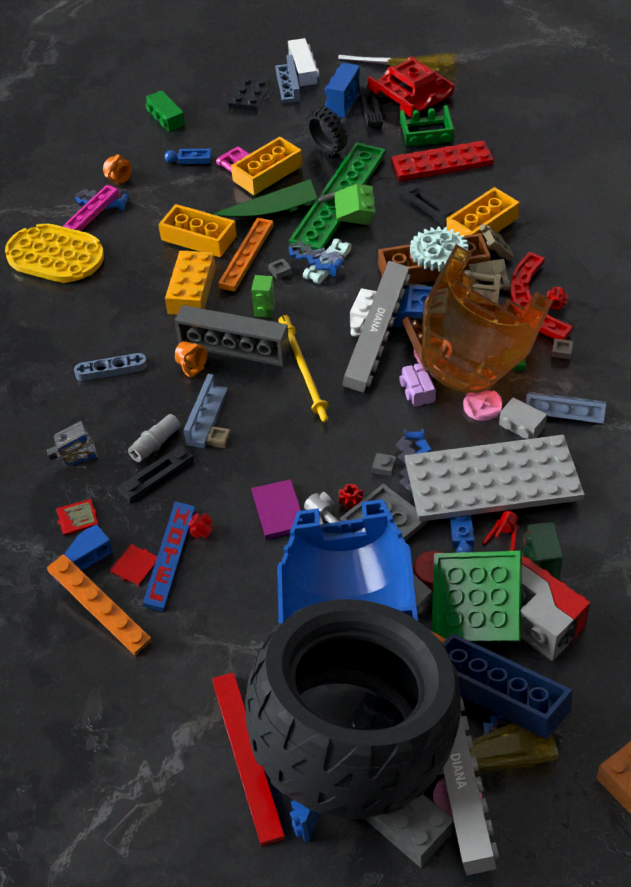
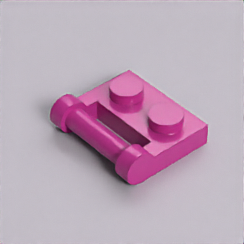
(233, 155)

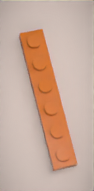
(245, 254)
(99, 604)

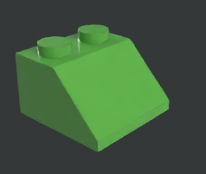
(355, 204)

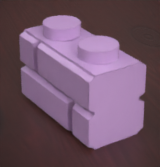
(418, 385)

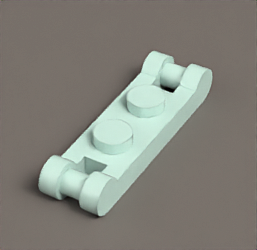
(319, 275)

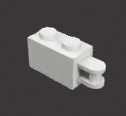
(360, 310)

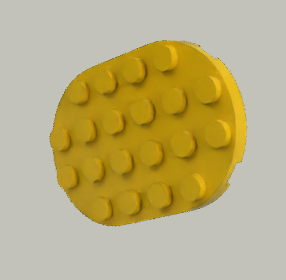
(54, 253)

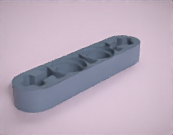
(110, 364)

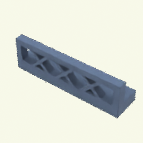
(292, 81)
(568, 407)
(204, 413)

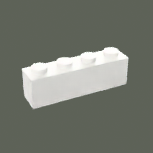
(303, 61)

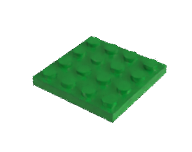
(478, 595)

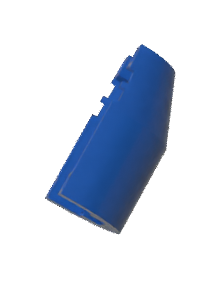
(346, 561)

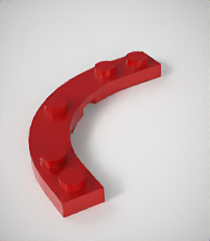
(521, 295)

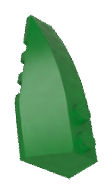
(275, 202)

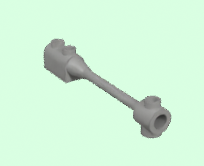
(423, 594)

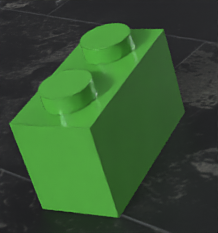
(263, 296)

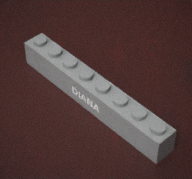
(375, 327)
(467, 806)

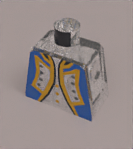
(73, 445)

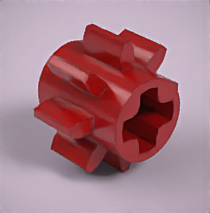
(558, 297)
(350, 496)
(200, 525)

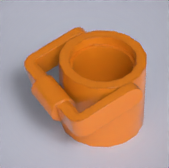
(116, 169)
(191, 356)

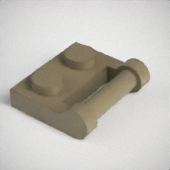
(491, 268)
(490, 292)

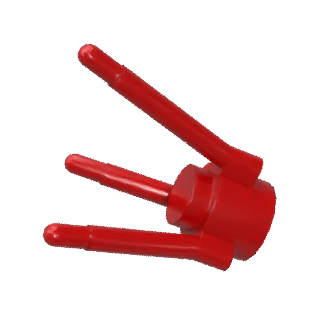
(506, 524)

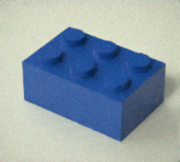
(343, 89)

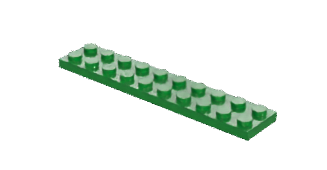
(321, 219)

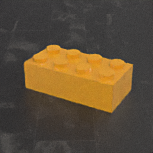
(267, 165)
(491, 209)
(197, 230)
(190, 281)

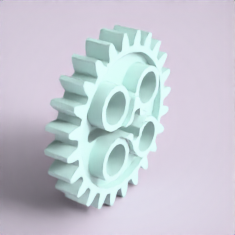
(435, 246)

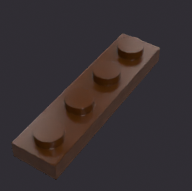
(414, 332)

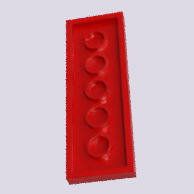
(442, 160)

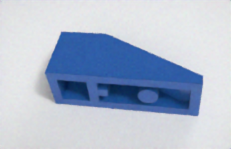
(89, 548)

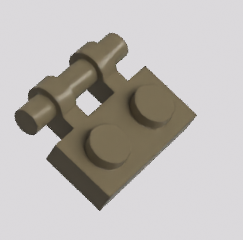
(496, 242)

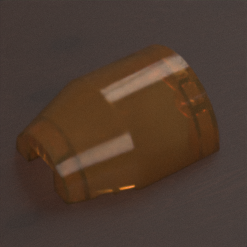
(471, 338)

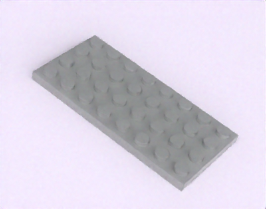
(493, 478)

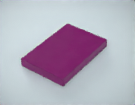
(276, 507)

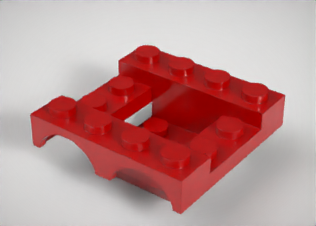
(427, 86)

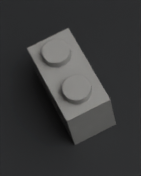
(522, 419)

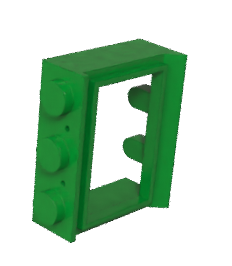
(431, 136)

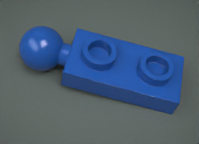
(189, 156)
(462, 533)

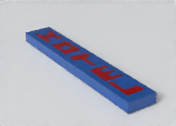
(168, 557)

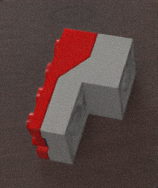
(550, 611)

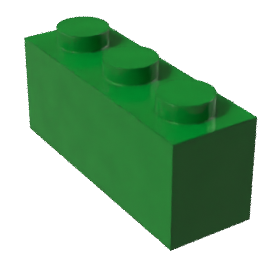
(165, 111)

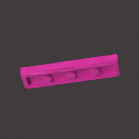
(92, 208)

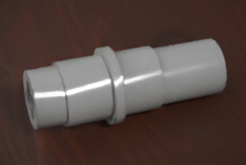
(153, 438)

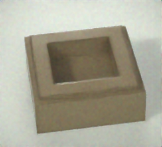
(218, 437)

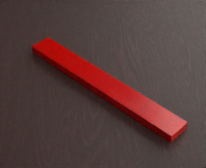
(252, 775)

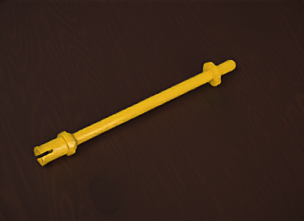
(319, 406)

